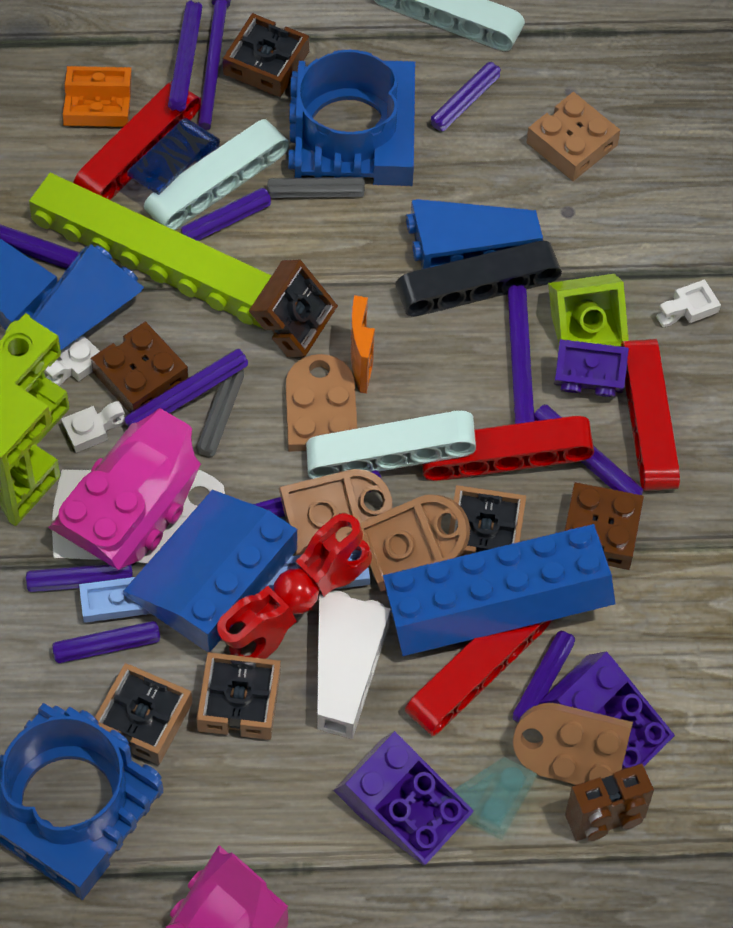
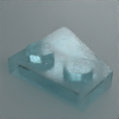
(496, 795)

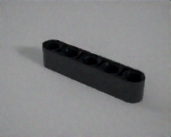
(477, 278)

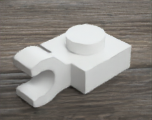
(691, 301)
(74, 361)
(89, 428)

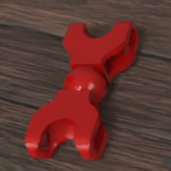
(296, 591)

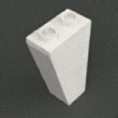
(347, 658)

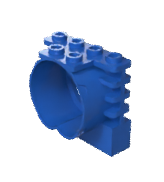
(377, 152)
(79, 852)

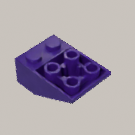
(605, 689)
(403, 798)

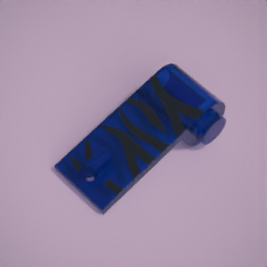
(172, 155)

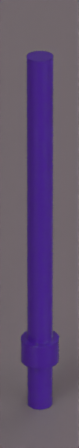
(212, 64)

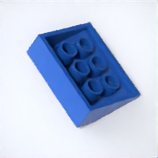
(211, 564)

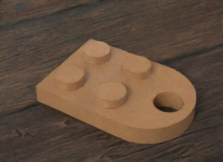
(319, 404)
(317, 500)
(414, 536)
(574, 743)

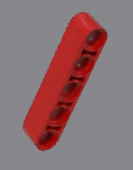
(108, 168)
(650, 417)
(519, 448)
(468, 676)

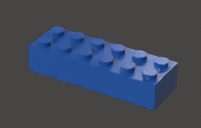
(499, 589)

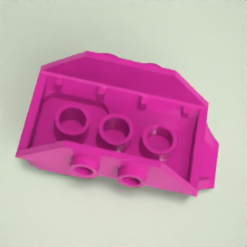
(132, 492)
(228, 897)

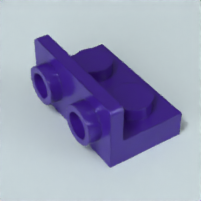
(591, 367)

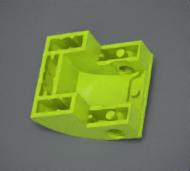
(27, 413)

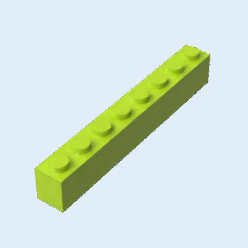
(148, 247)

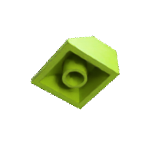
(590, 310)

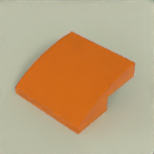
(97, 96)
(361, 344)

